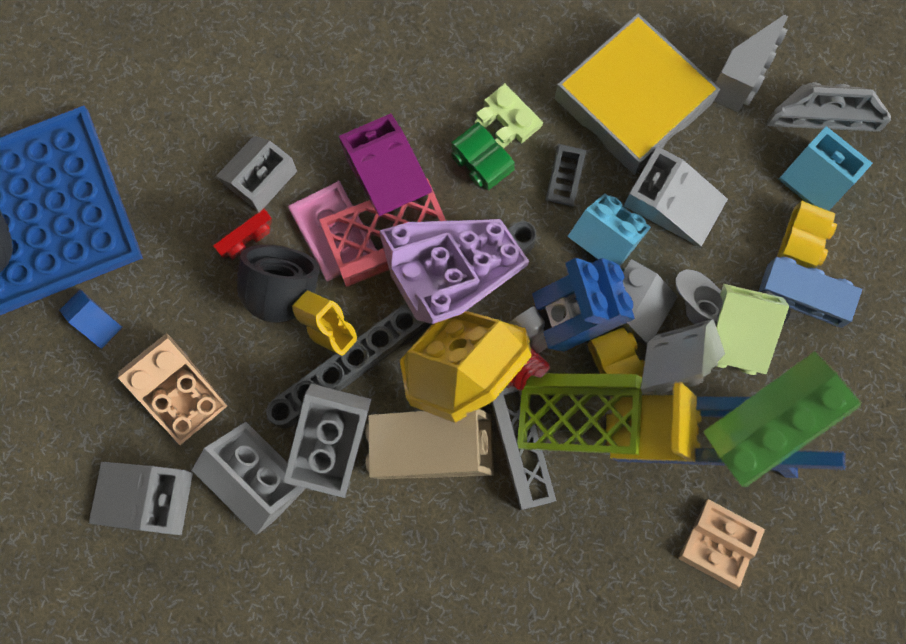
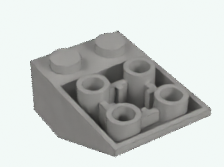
(747, 65)
(676, 197)
(681, 356)
(141, 498)

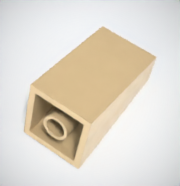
(429, 446)

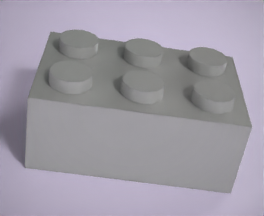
(327, 440)

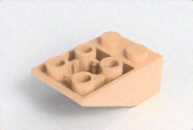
(172, 389)

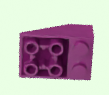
(385, 164)

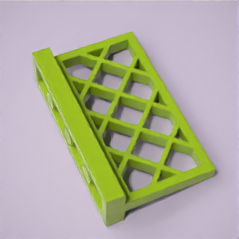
(587, 386)

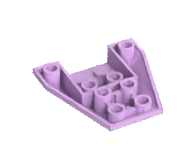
(450, 263)

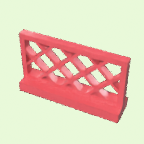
(375, 261)

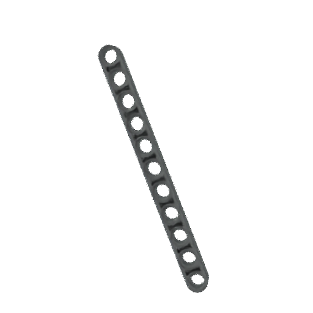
(365, 346)

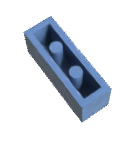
(812, 291)

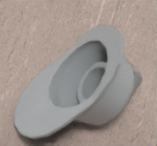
(700, 296)

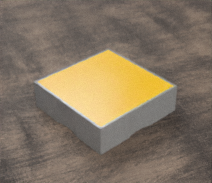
(636, 93)

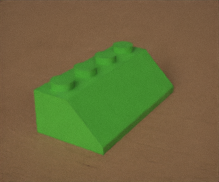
(781, 419)

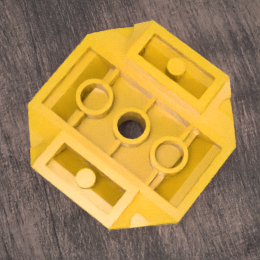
(463, 364)

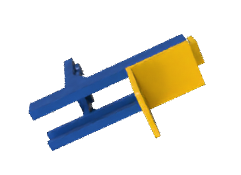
(671, 433)

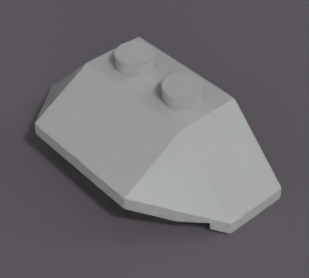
(833, 107)

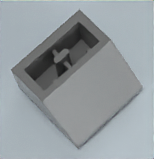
(258, 172)

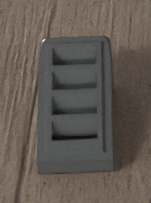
(569, 152)

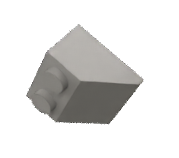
(650, 298)

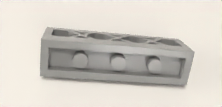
(513, 454)

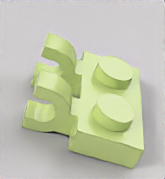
(512, 113)

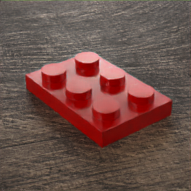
(255, 228)

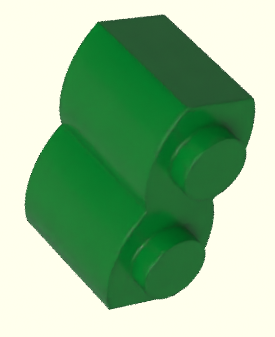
(482, 156)

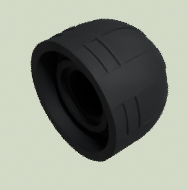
(274, 279)

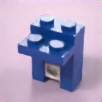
(593, 302)

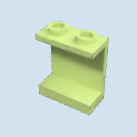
(749, 328)

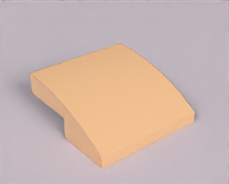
(721, 544)

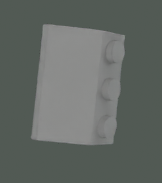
(247, 477)

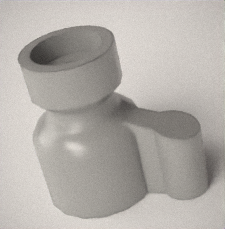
(534, 326)

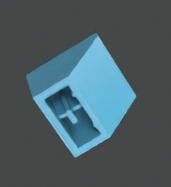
(825, 170)
(609, 230)

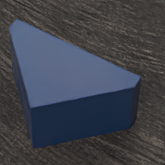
(90, 319)

